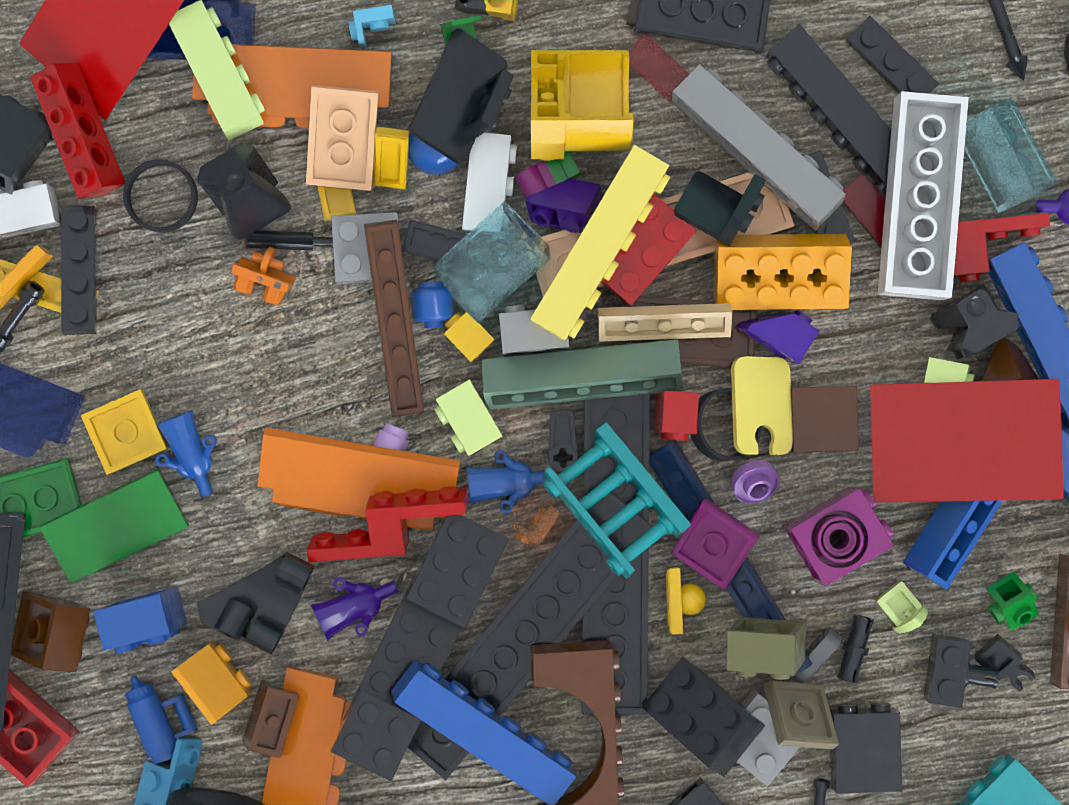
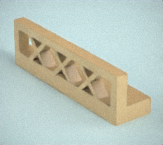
(664, 322)

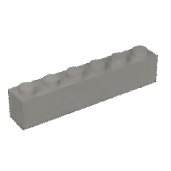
(758, 147)

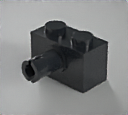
(951, 671)

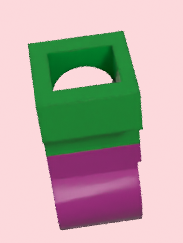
(547, 174)

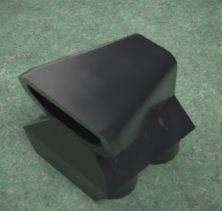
(243, 190)
(975, 322)

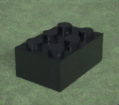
(703, 716)

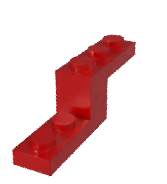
(971, 246)
(387, 524)

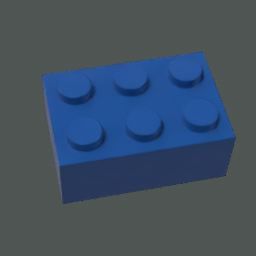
(140, 620)

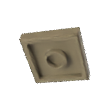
(800, 714)

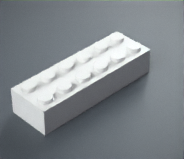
(923, 196)

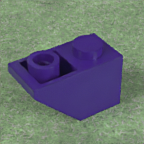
(565, 205)

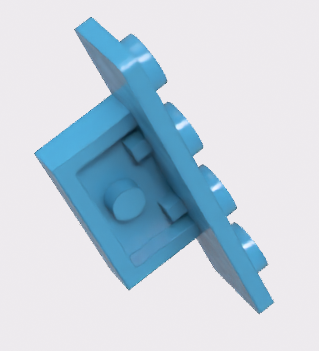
(161, 780)

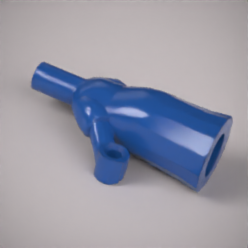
(186, 445)
(492, 483)

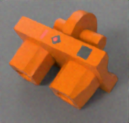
(263, 270)

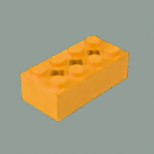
(794, 288)

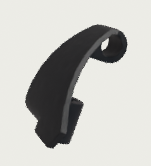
(259, 604)

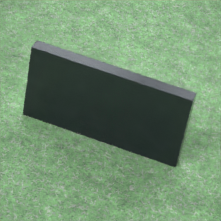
(713, 22)

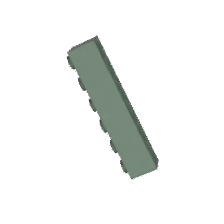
(582, 374)

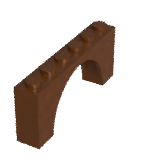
(588, 674)

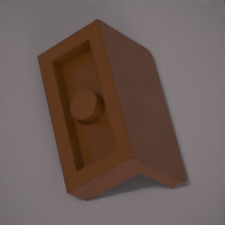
(270, 719)

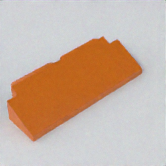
(286, 74)
(342, 475)
(306, 763)

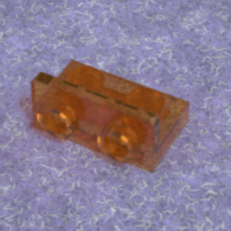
(543, 523)

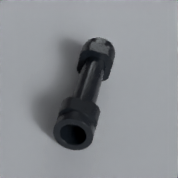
(29, 296)

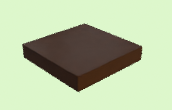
(824, 419)

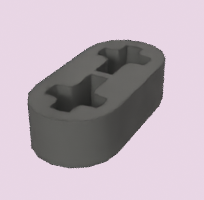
(819, 652)

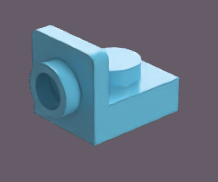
(375, 18)

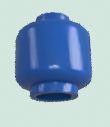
(432, 304)

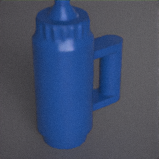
(152, 722)

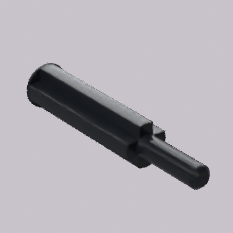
(286, 240)

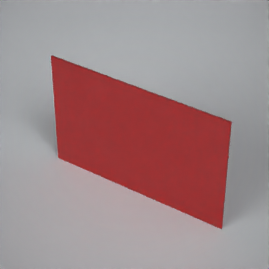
(103, 37)
(967, 441)

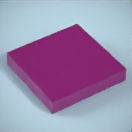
(715, 544)

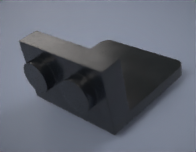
(717, 207)

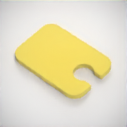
(761, 399)

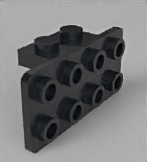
(462, 97)

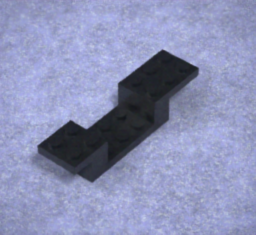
(422, 629)

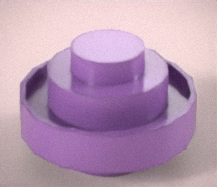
(754, 481)

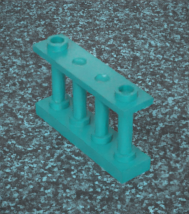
(648, 495)

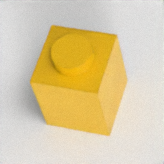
(468, 336)

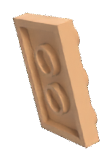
(342, 137)

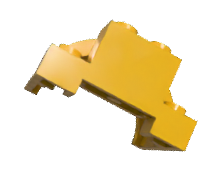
(579, 102)

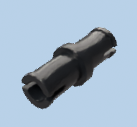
(855, 648)

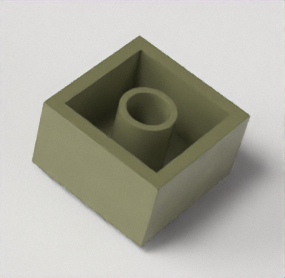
(766, 647)

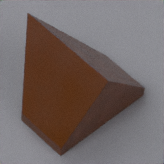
(1008, 364)

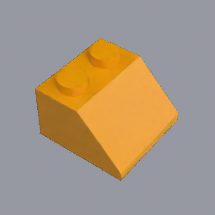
(213, 681)

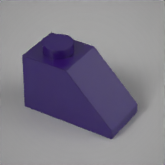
(782, 333)

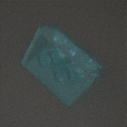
(1006, 155)
(492, 261)

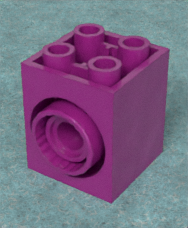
(860, 530)

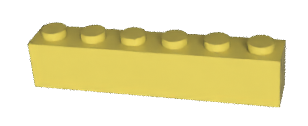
(599, 244)

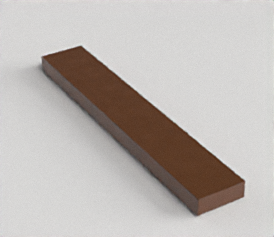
(394, 317)

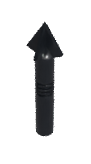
(1017, 61)

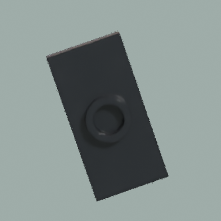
(429, 240)

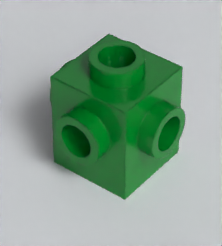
(1012, 601)

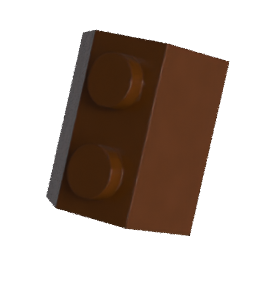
(49, 632)

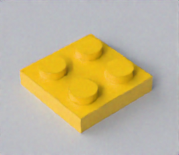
(124, 432)

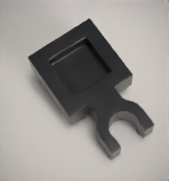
(1005, 657)

